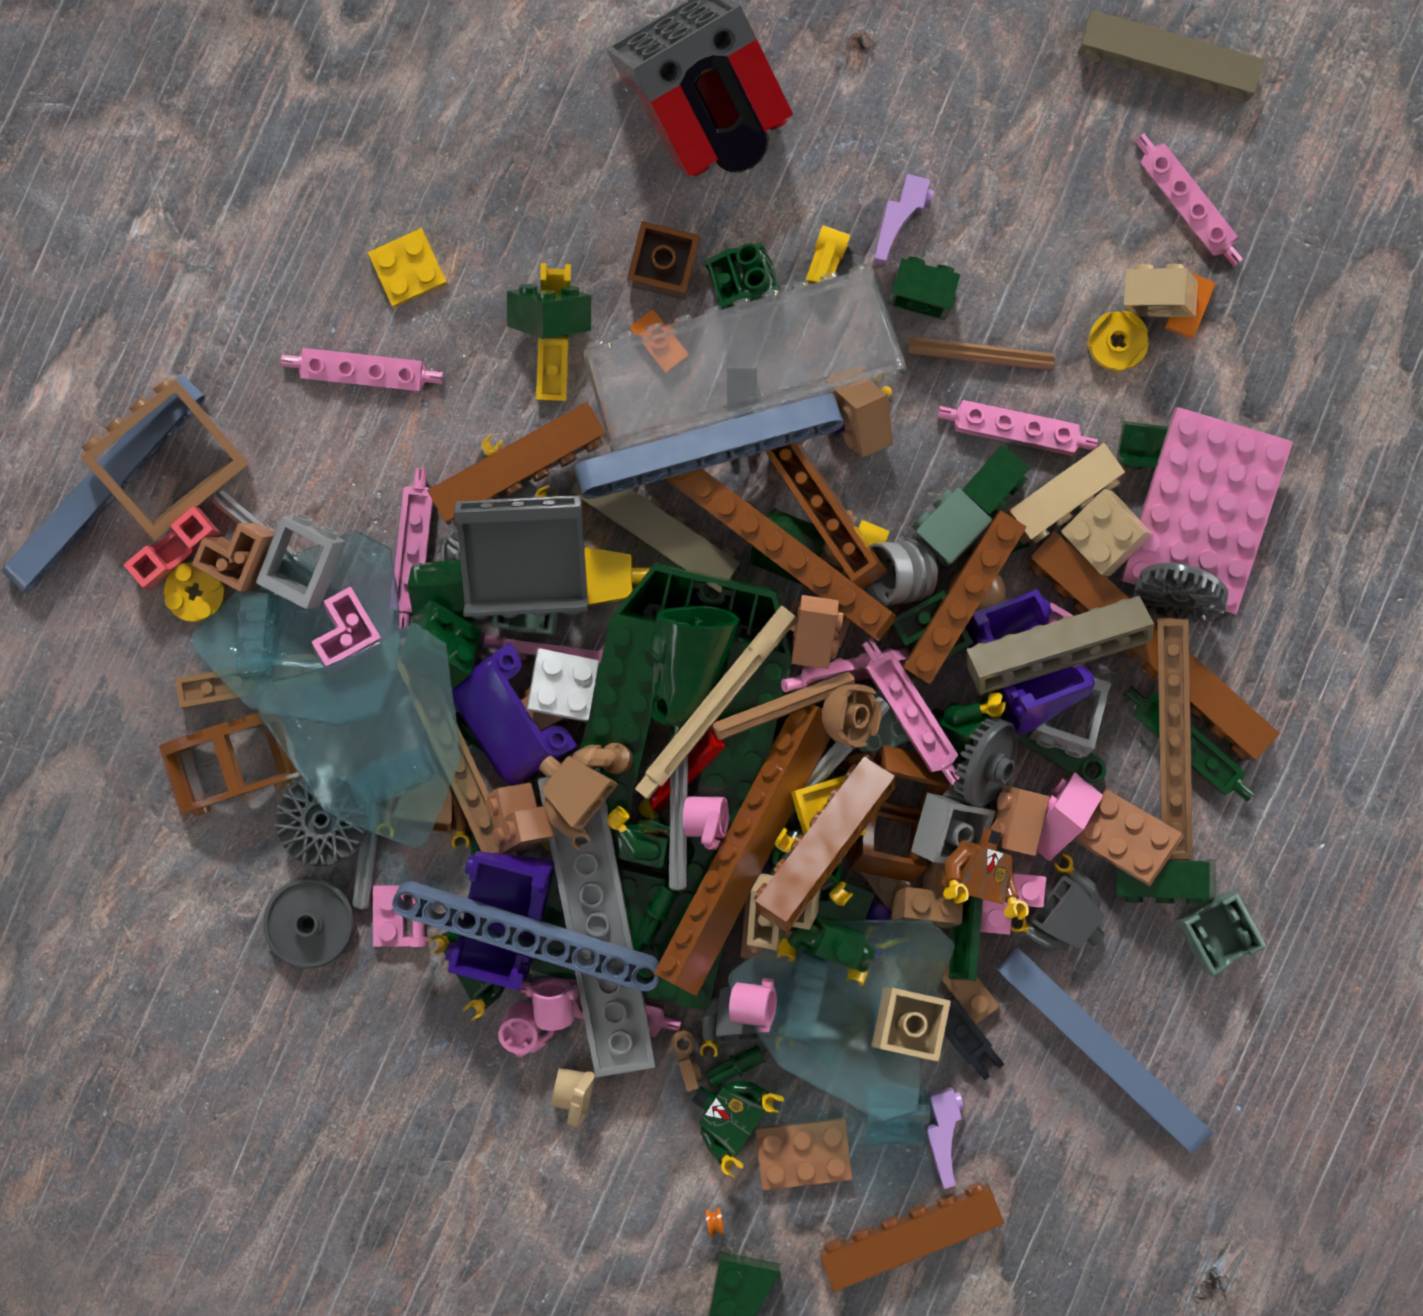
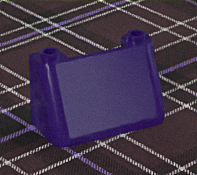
(1040, 698)
(503, 723)
(510, 884)

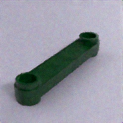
(1058, 756)

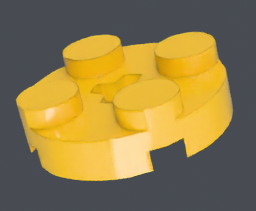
(1135, 340)
(178, 598)

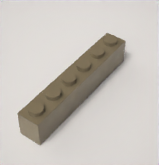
(1170, 56)
(665, 533)
(1059, 645)

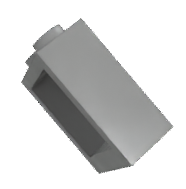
(271, 579)
(1072, 744)

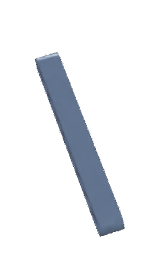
(708, 446)
(92, 497)
(511, 939)
(1104, 1050)

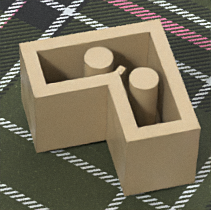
(766, 934)

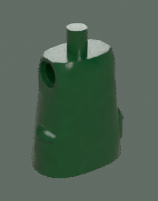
(689, 660)

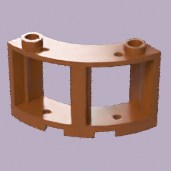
(185, 776)
(862, 854)

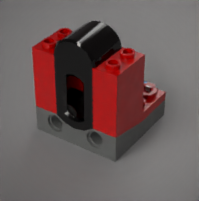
(704, 85)

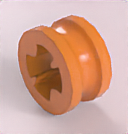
(714, 1222)

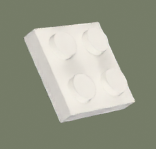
(562, 685)

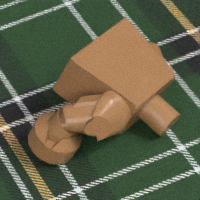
(578, 790)

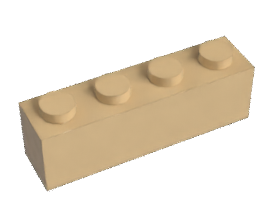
(1065, 492)

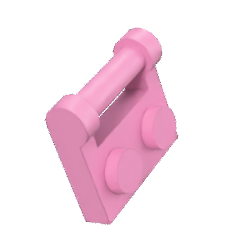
(388, 925)

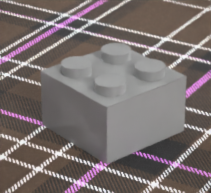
(945, 824)

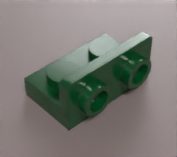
(1140, 444)

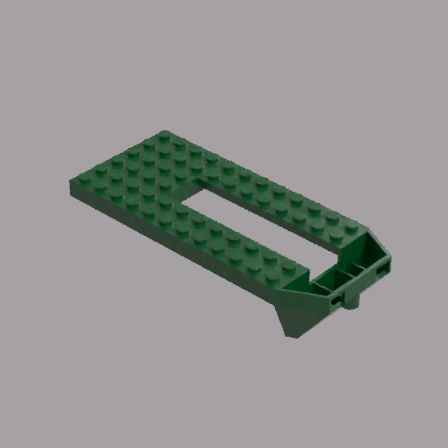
(623, 716)

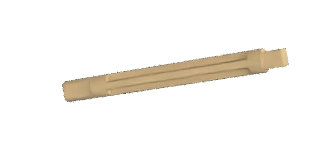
(716, 701)

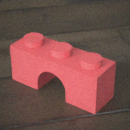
(157, 561)

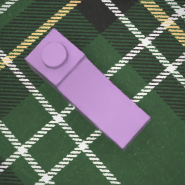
(913, 199)
(946, 1110)

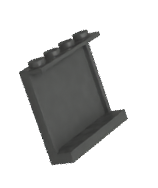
(522, 556)

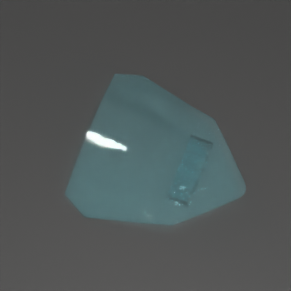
(269, 637)
(373, 733)
(829, 1024)

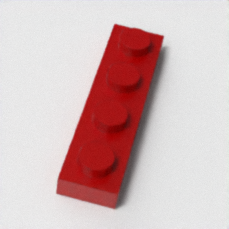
(698, 758)

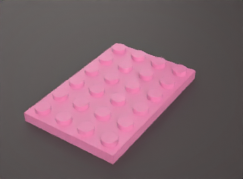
(1210, 499)

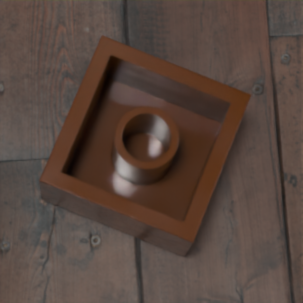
(663, 260)

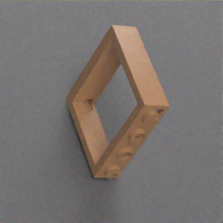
(199, 493)

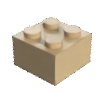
(1161, 291)
(1107, 532)
(911, 1023)

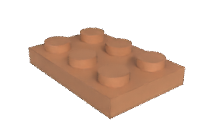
(1129, 838)
(803, 1153)

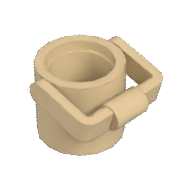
(573, 1093)

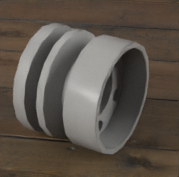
(909, 574)

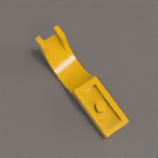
(553, 351)

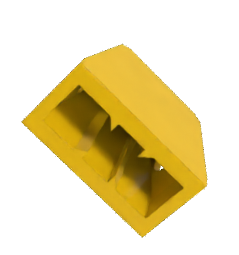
(610, 576)

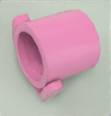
(706, 819)
(553, 1002)
(754, 1004)
(519, 1032)

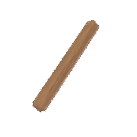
(980, 353)
(780, 706)

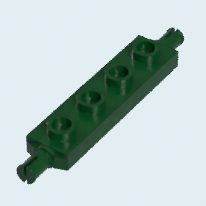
(1205, 756)

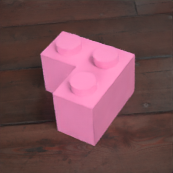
(352, 632)
(1066, 814)
(1030, 890)

